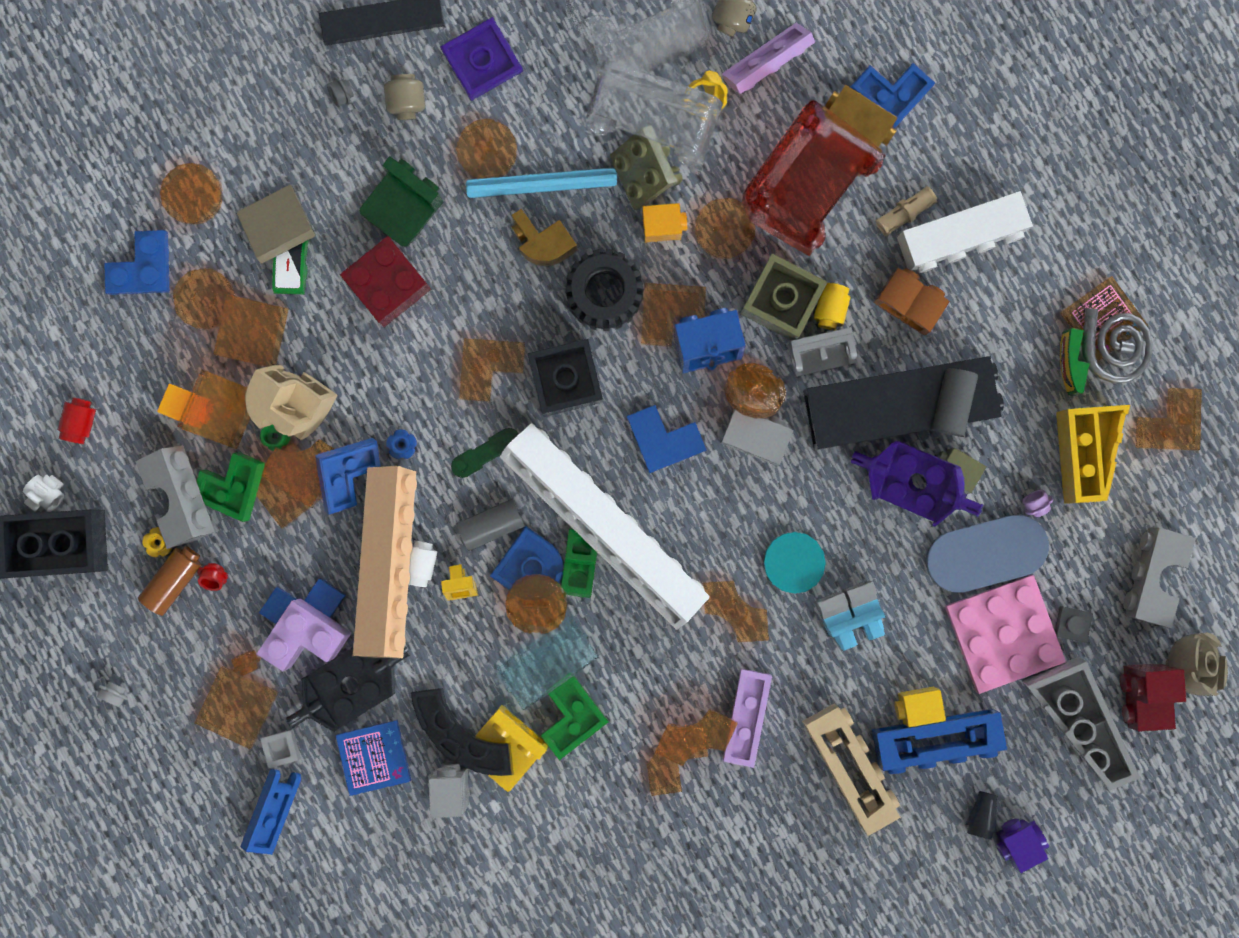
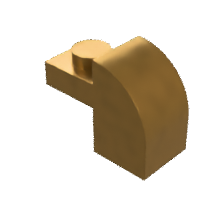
(543, 248)

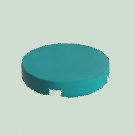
(794, 562)

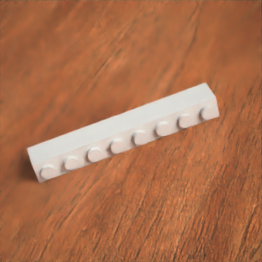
(604, 526)

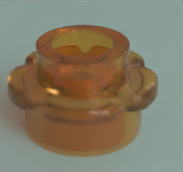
(246, 662)

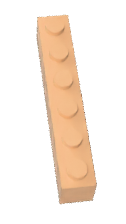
(385, 562)

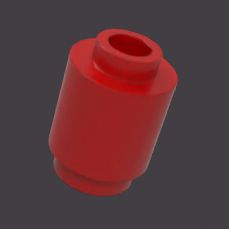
(76, 420)

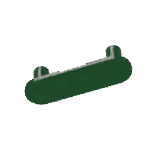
(474, 459)

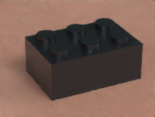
(53, 543)

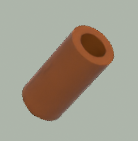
(170, 580)

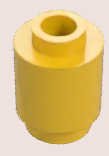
(832, 306)

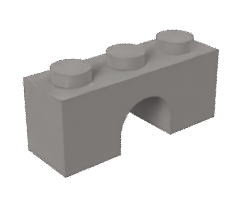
(187, 515)
(1147, 599)

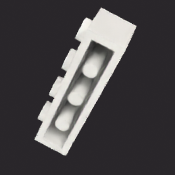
(965, 231)

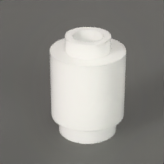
(421, 563)

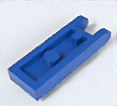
(270, 813)

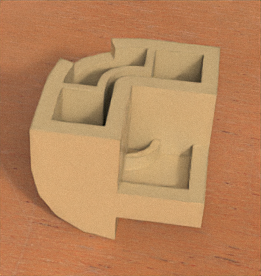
(287, 401)

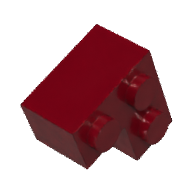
(1151, 696)

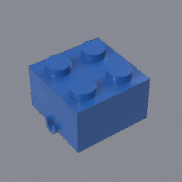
(709, 339)

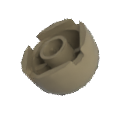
(1202, 664)

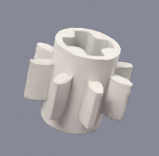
(43, 493)

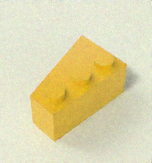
(1089, 450)

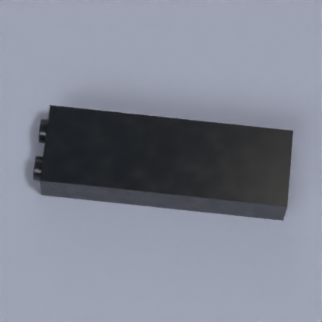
(893, 403)

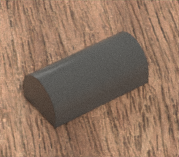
(955, 402)
(490, 524)

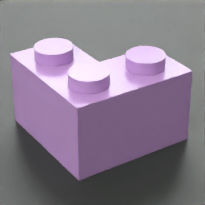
(302, 628)

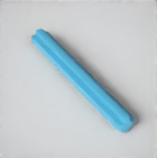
(541, 182)

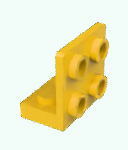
(525, 744)

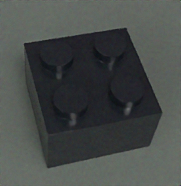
(565, 377)

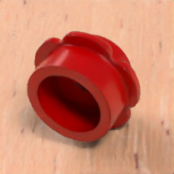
(212, 577)

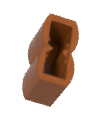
(912, 301)

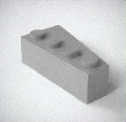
(1080, 712)

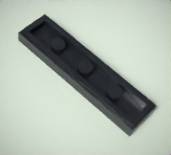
(380, 20)

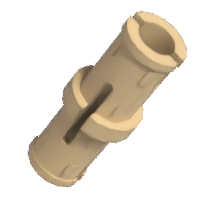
(906, 211)

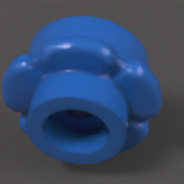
(409, 444)

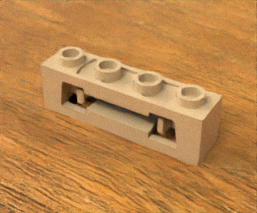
(879, 812)

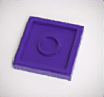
(481, 58)

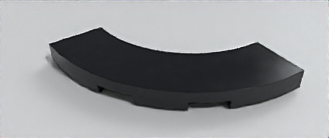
(457, 742)

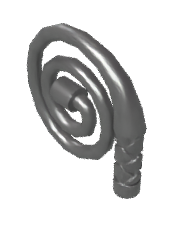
(1088, 347)

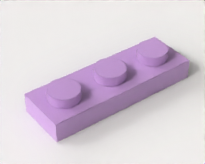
(768, 58)
(749, 712)

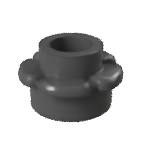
(340, 92)

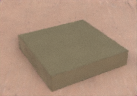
(276, 224)

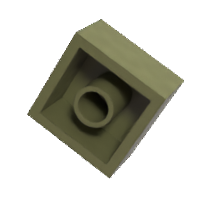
(783, 297)

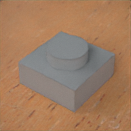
(280, 748)

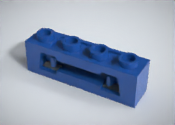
(989, 732)

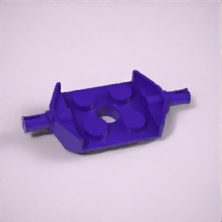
(892, 481)

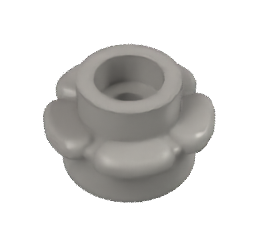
(112, 694)

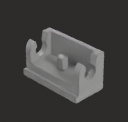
(822, 352)

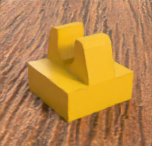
(459, 585)

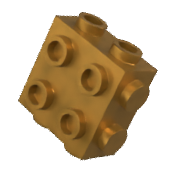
(863, 115)

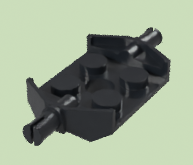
(330, 704)

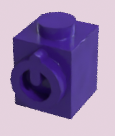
(1022, 844)

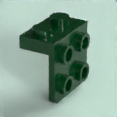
(401, 202)

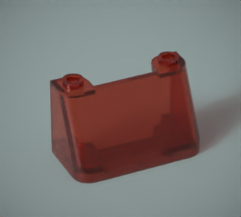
(808, 176)

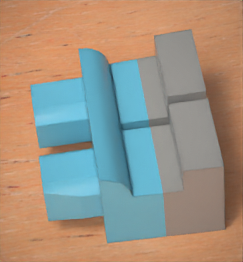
(864, 611)

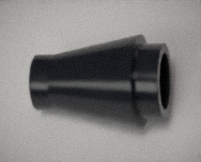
(983, 817)

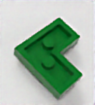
(237, 491)
(580, 718)

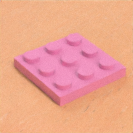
(1005, 634)

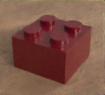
(385, 281)

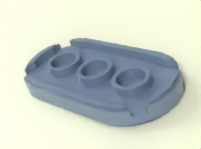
(987, 553)

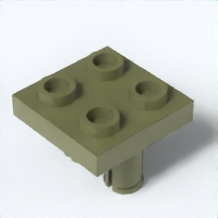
(644, 170)

